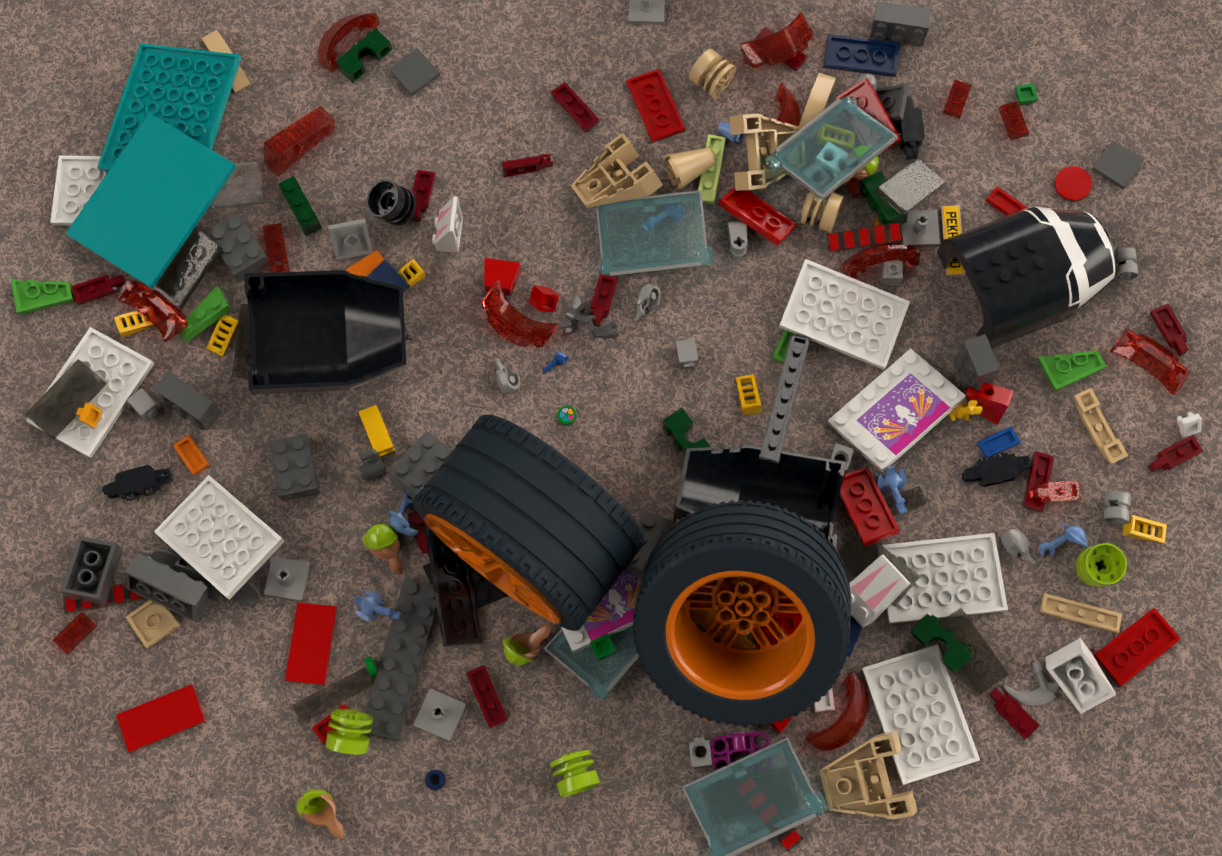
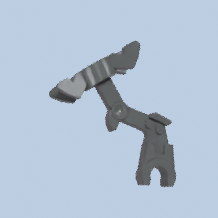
(573, 316)

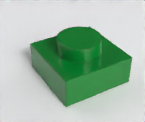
(1026, 94)
(603, 647)

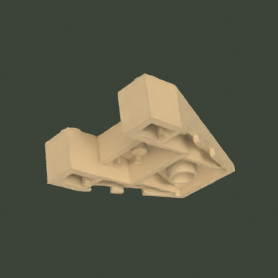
(762, 138)
(611, 181)
(861, 783)

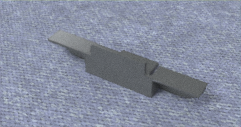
(246, 594)

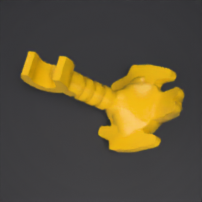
(965, 409)

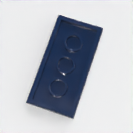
(861, 55)

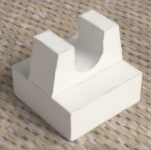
(1190, 424)

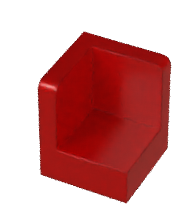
(543, 298)

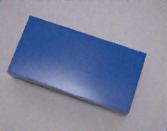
(998, 442)

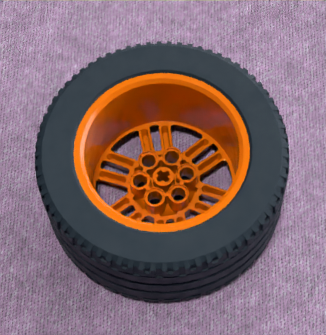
(774, 557)

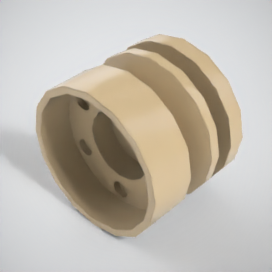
(712, 73)
(822, 210)

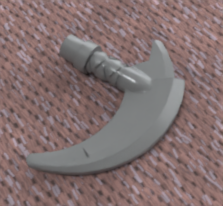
(1040, 696)

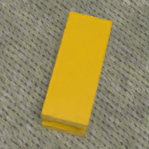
(376, 431)

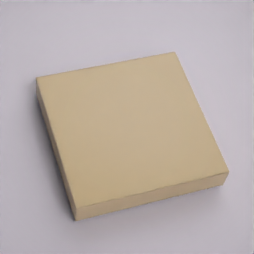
(152, 623)

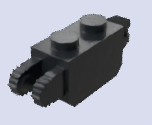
(911, 130)
(996, 470)
(137, 482)

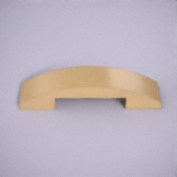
(215, 43)
(818, 98)
(1098, 427)

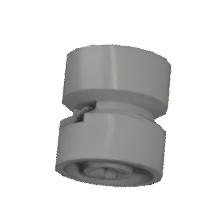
(1126, 265)
(1117, 505)

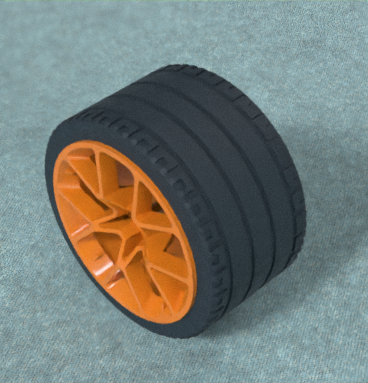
(530, 521)

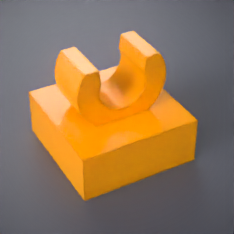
(89, 415)

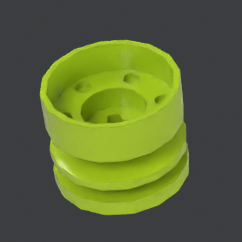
(1110, 559)
(349, 731)
(575, 773)

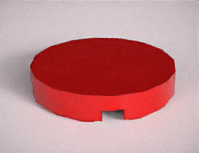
(1073, 183)

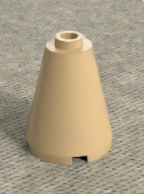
(688, 165)

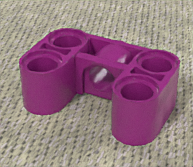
(735, 745)

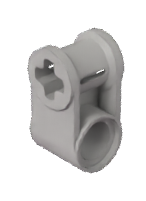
(736, 237)

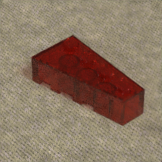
(297, 139)

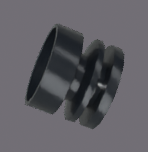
(391, 202)

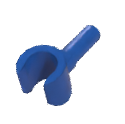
(559, 357)

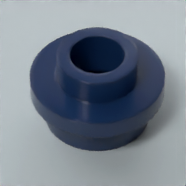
(442, 780)

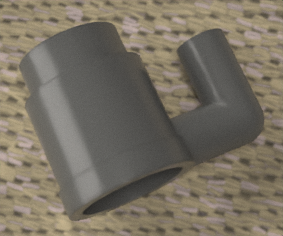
(373, 467)

